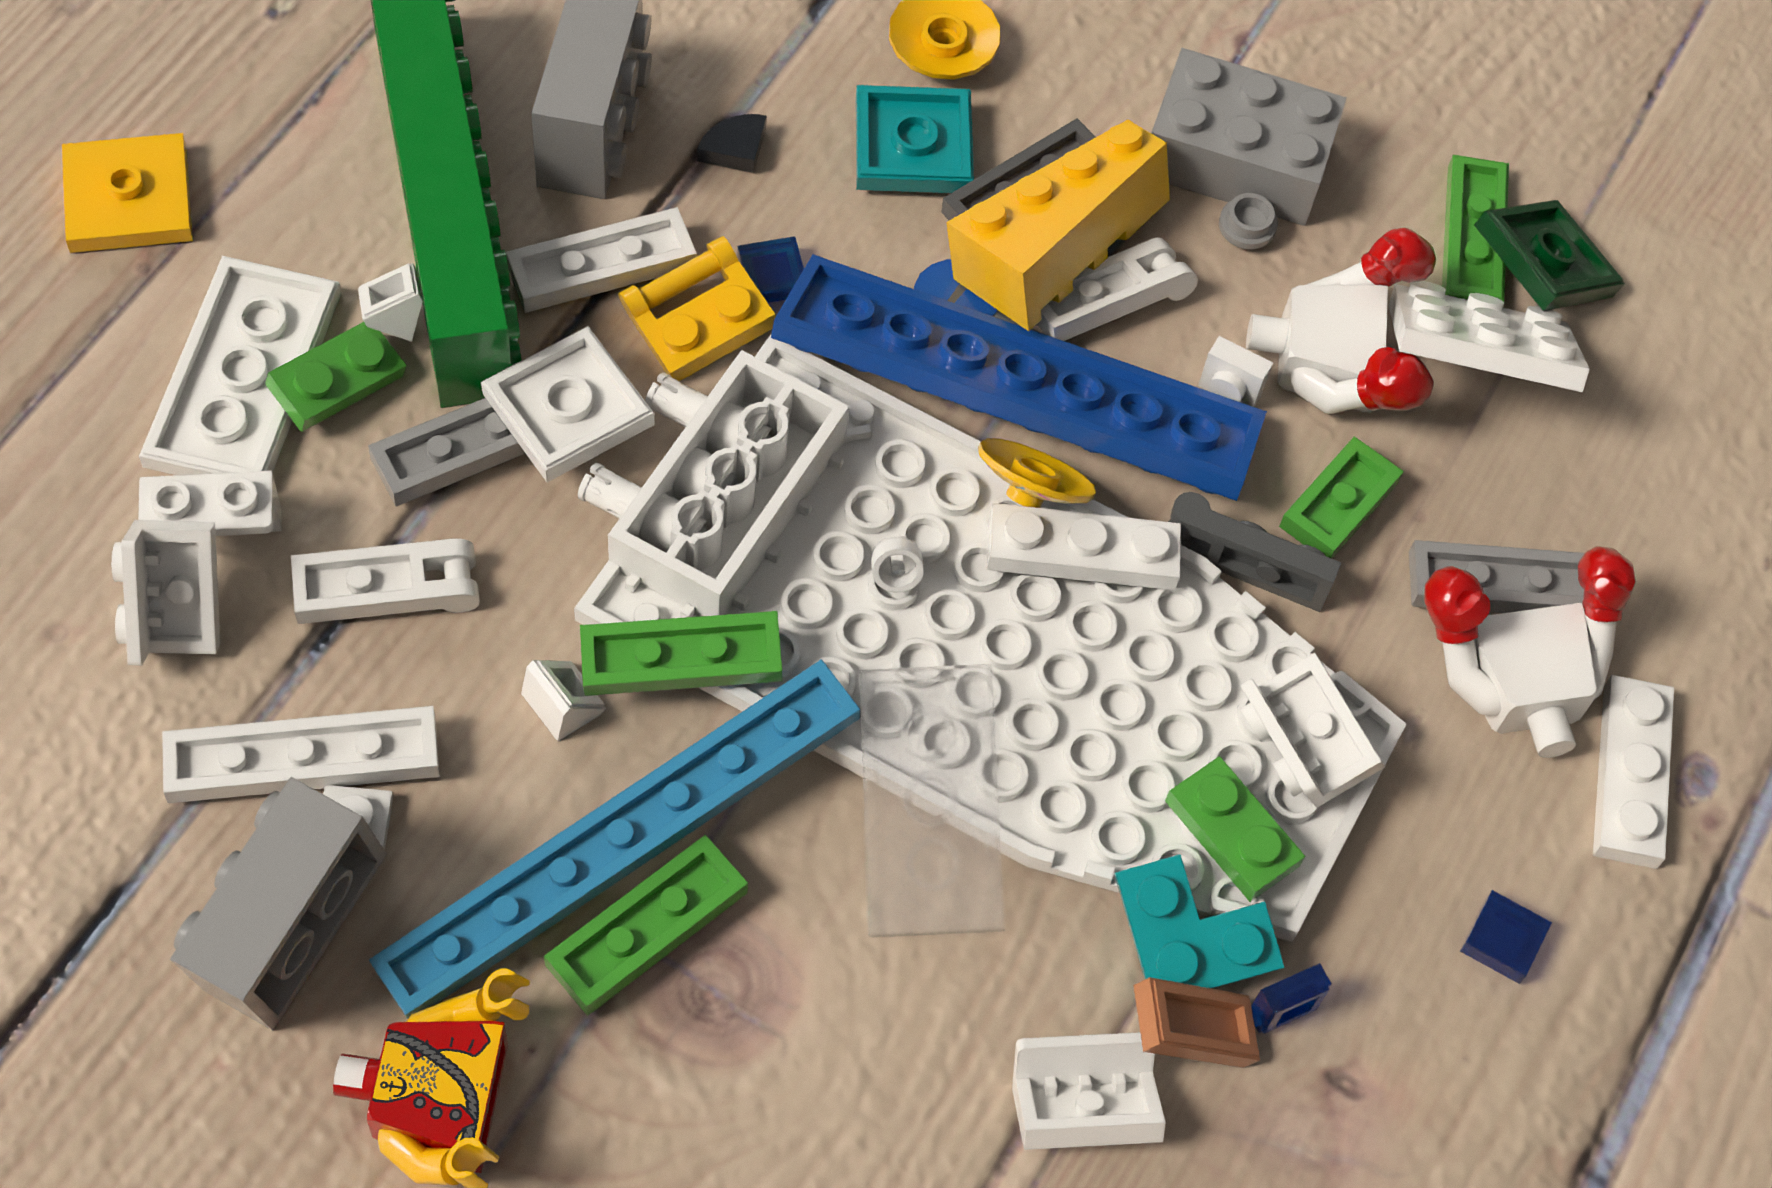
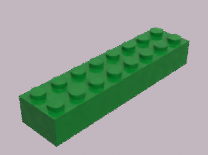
(447, 196)

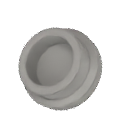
(1248, 221)

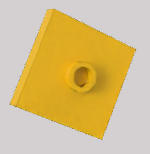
(126, 192)

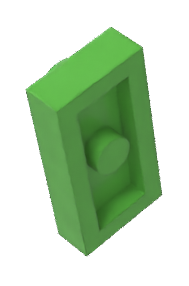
(335, 375)
(1341, 498)
(1234, 828)

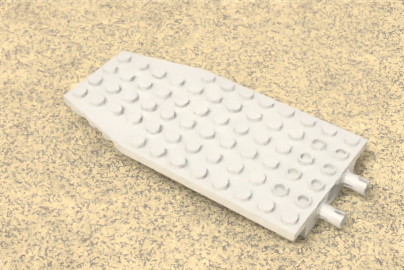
(1094, 683)

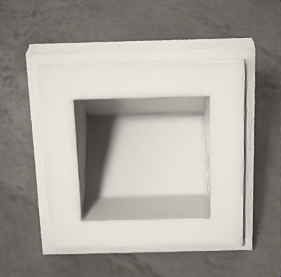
(392, 302)
(558, 696)

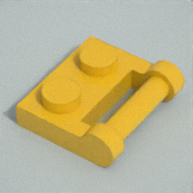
(705, 325)

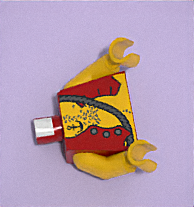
(438, 1083)

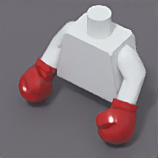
(1337, 331)
(1534, 664)

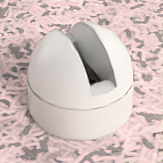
(897, 580)

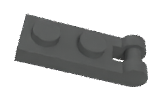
(1254, 555)

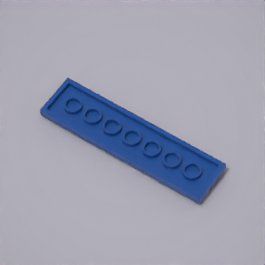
(1021, 376)

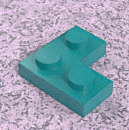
(1187, 949)

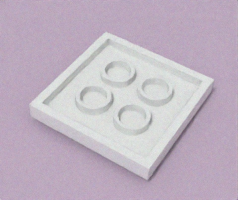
(1487, 335)

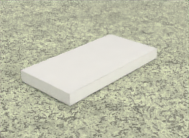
(217, 402)

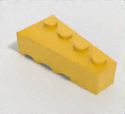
(1058, 221)

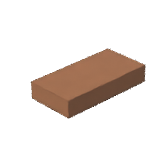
(1196, 1023)

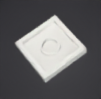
(567, 404)

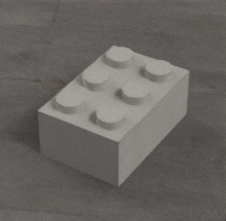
(590, 95)
(1246, 133)
(278, 902)

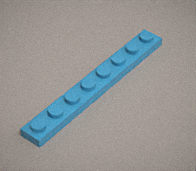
(614, 840)

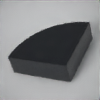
(734, 142)

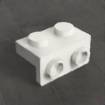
(235, 501)
(167, 589)
(1312, 729)
(1086, 1091)

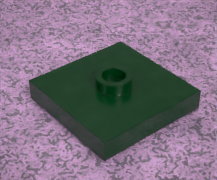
(1549, 254)

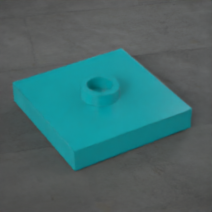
(913, 139)

